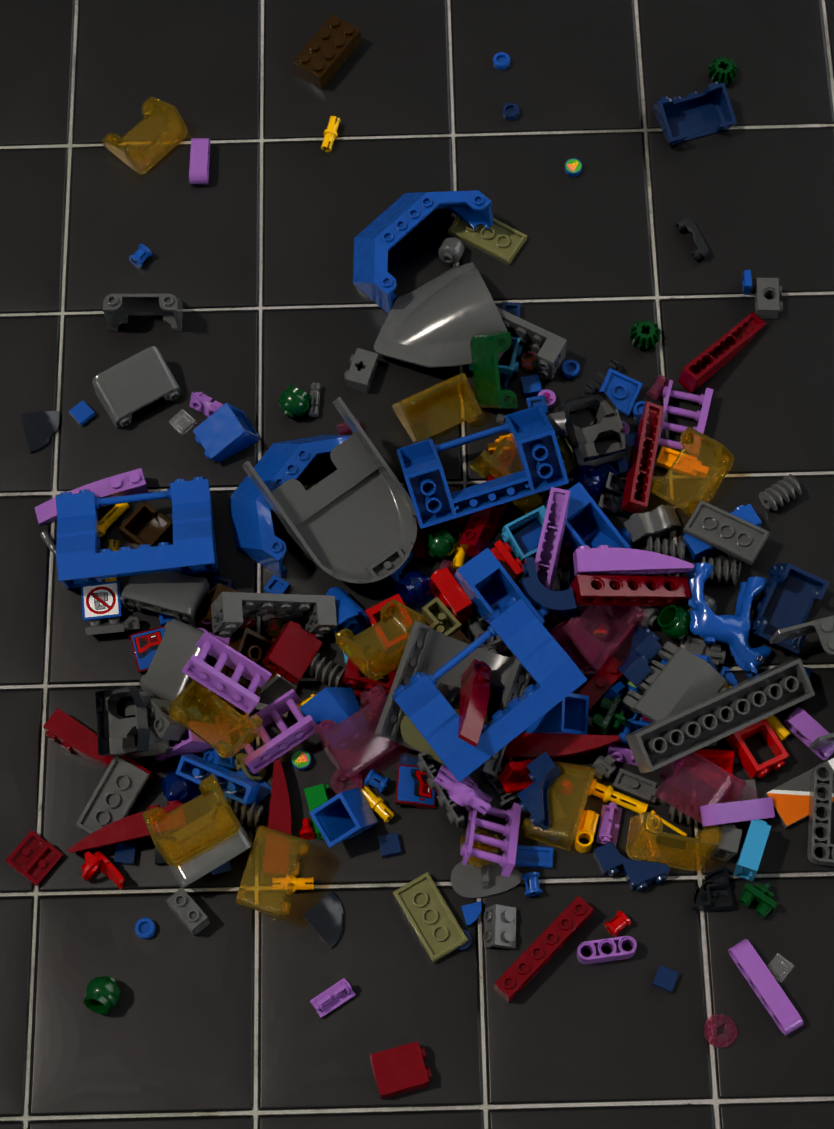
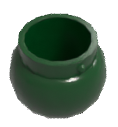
(294, 401)
(440, 543)
(675, 622)
(101, 994)

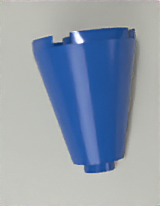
(348, 612)

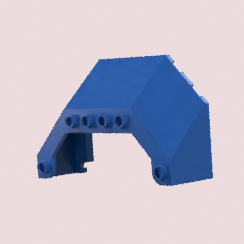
(375, 241)
(250, 510)

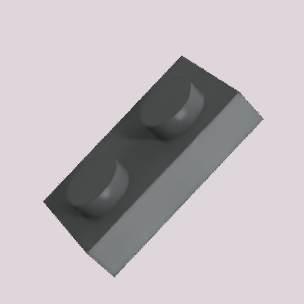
(500, 927)

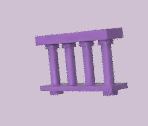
(700, 416)
(218, 682)
(287, 739)
(508, 845)

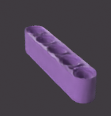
(737, 811)
(765, 987)

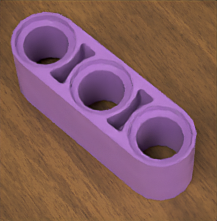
(199, 161)
(808, 730)
(615, 945)

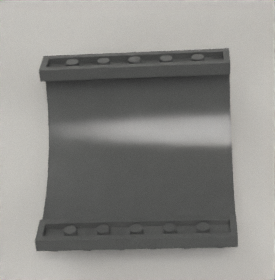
(429, 651)

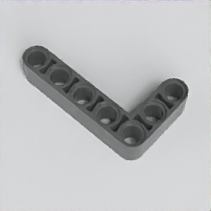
(823, 824)

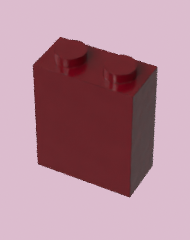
(292, 652)
(400, 1069)

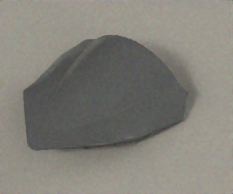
(439, 320)

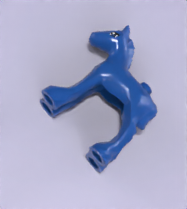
(727, 628)

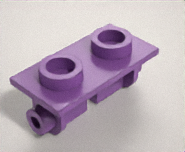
(204, 403)
(621, 754)
(609, 824)
(332, 997)

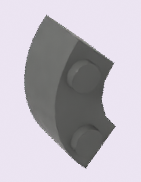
(653, 523)

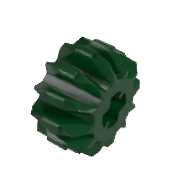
(722, 70)
(639, 332)

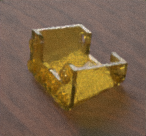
(271, 871)

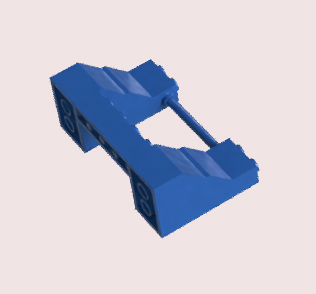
(536, 451)
(79, 544)
(490, 584)
(538, 654)

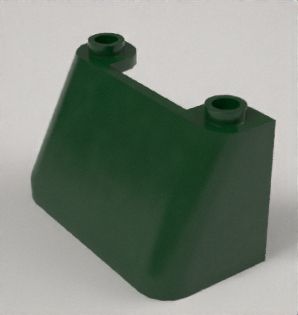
(486, 370)

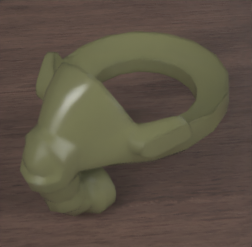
(239, 762)

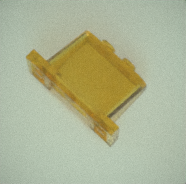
(502, 463)

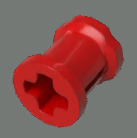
(617, 924)

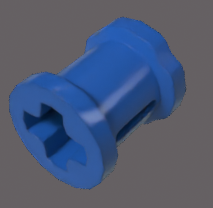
(140, 255)
(380, 786)
(532, 884)

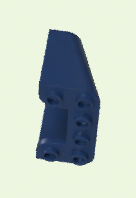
(695, 114)
(785, 603)

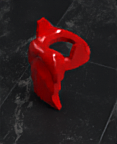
(100, 862)

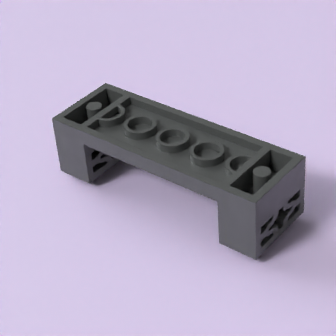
(548, 346)
(230, 608)

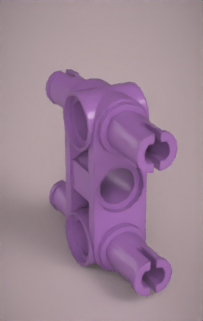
(463, 792)

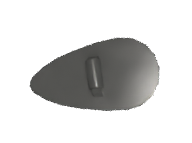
(482, 882)

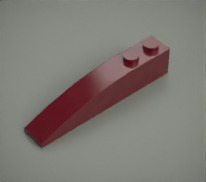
(720, 353)
(642, 460)
(602, 682)
(474, 701)
(80, 740)
(532, 745)
(280, 808)
(120, 831)

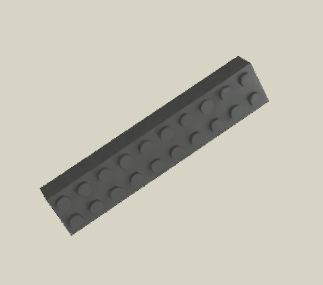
(719, 715)

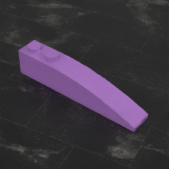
(118, 485)
(552, 536)
(625, 561)

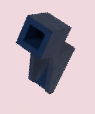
(643, 649)
(535, 796)
(636, 872)

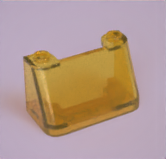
(149, 139)
(438, 408)
(694, 472)
(381, 645)
(214, 720)
(566, 806)
(193, 825)
(650, 844)

